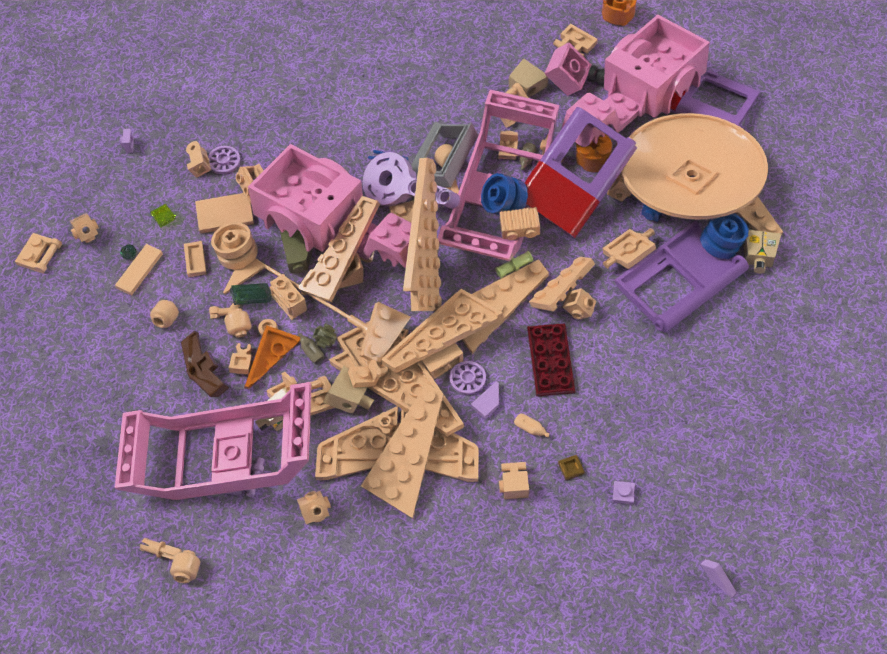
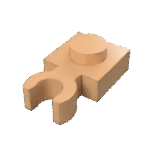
(241, 361)

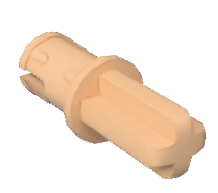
(159, 549)

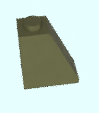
(295, 251)

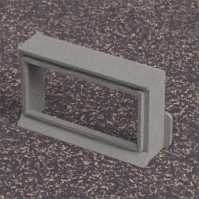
(466, 137)

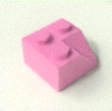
(568, 69)

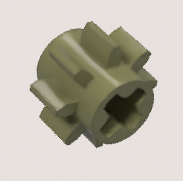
(324, 336)

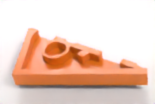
(271, 350)

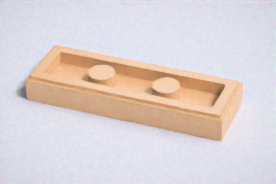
(138, 269)

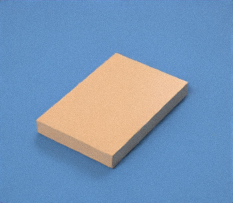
(222, 210)

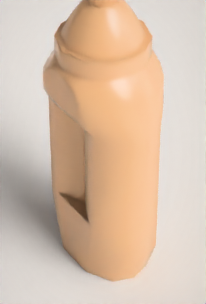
(530, 425)

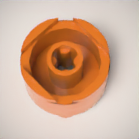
(618, 11)
(594, 155)

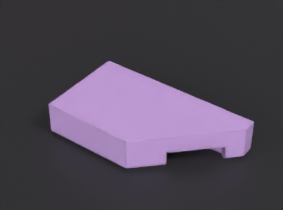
(487, 402)
(718, 576)

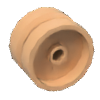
(234, 245)

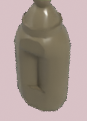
(524, 162)
(311, 349)

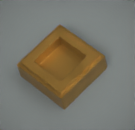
(571, 467)

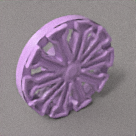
(224, 159)
(467, 377)

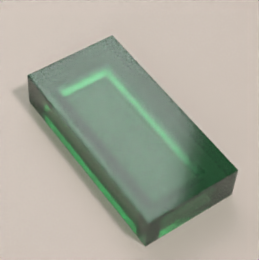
(250, 293)

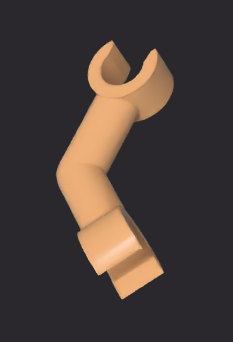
(216, 312)

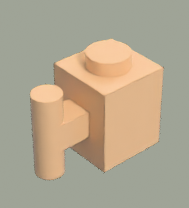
(514, 483)

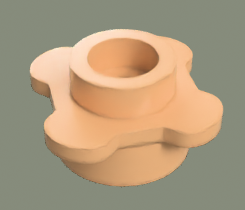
(385, 428)

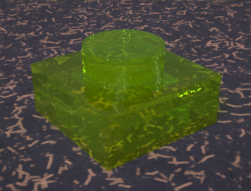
(162, 215)

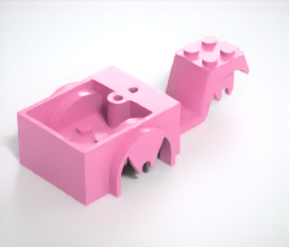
(644, 76)
(316, 200)

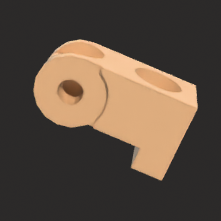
(199, 159)

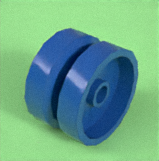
(503, 194)
(724, 236)

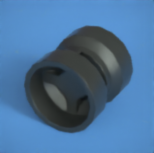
(596, 75)

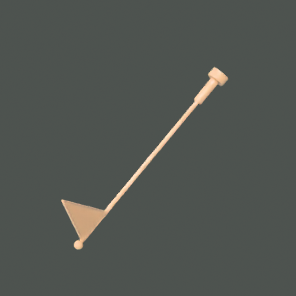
(241, 275)

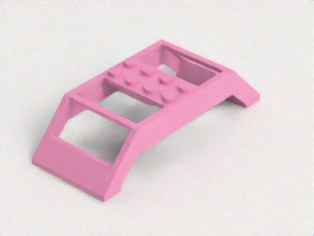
(511, 108)
(230, 450)

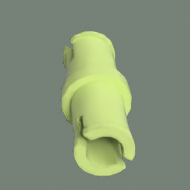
(514, 264)

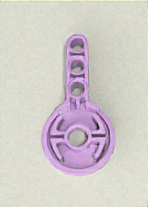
(402, 182)

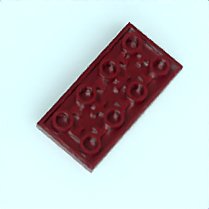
(550, 360)

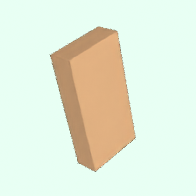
(195, 259)

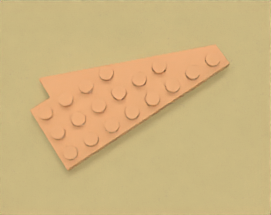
(422, 256)
(399, 387)

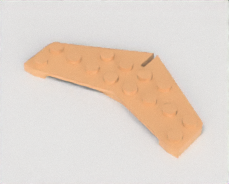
(363, 444)

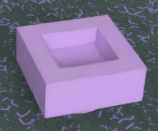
(127, 140)
(623, 492)

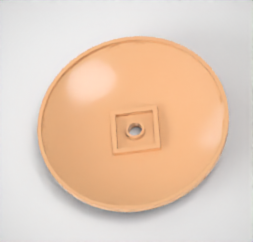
(723, 158)

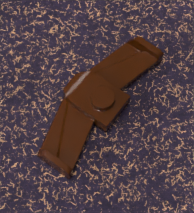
(201, 366)

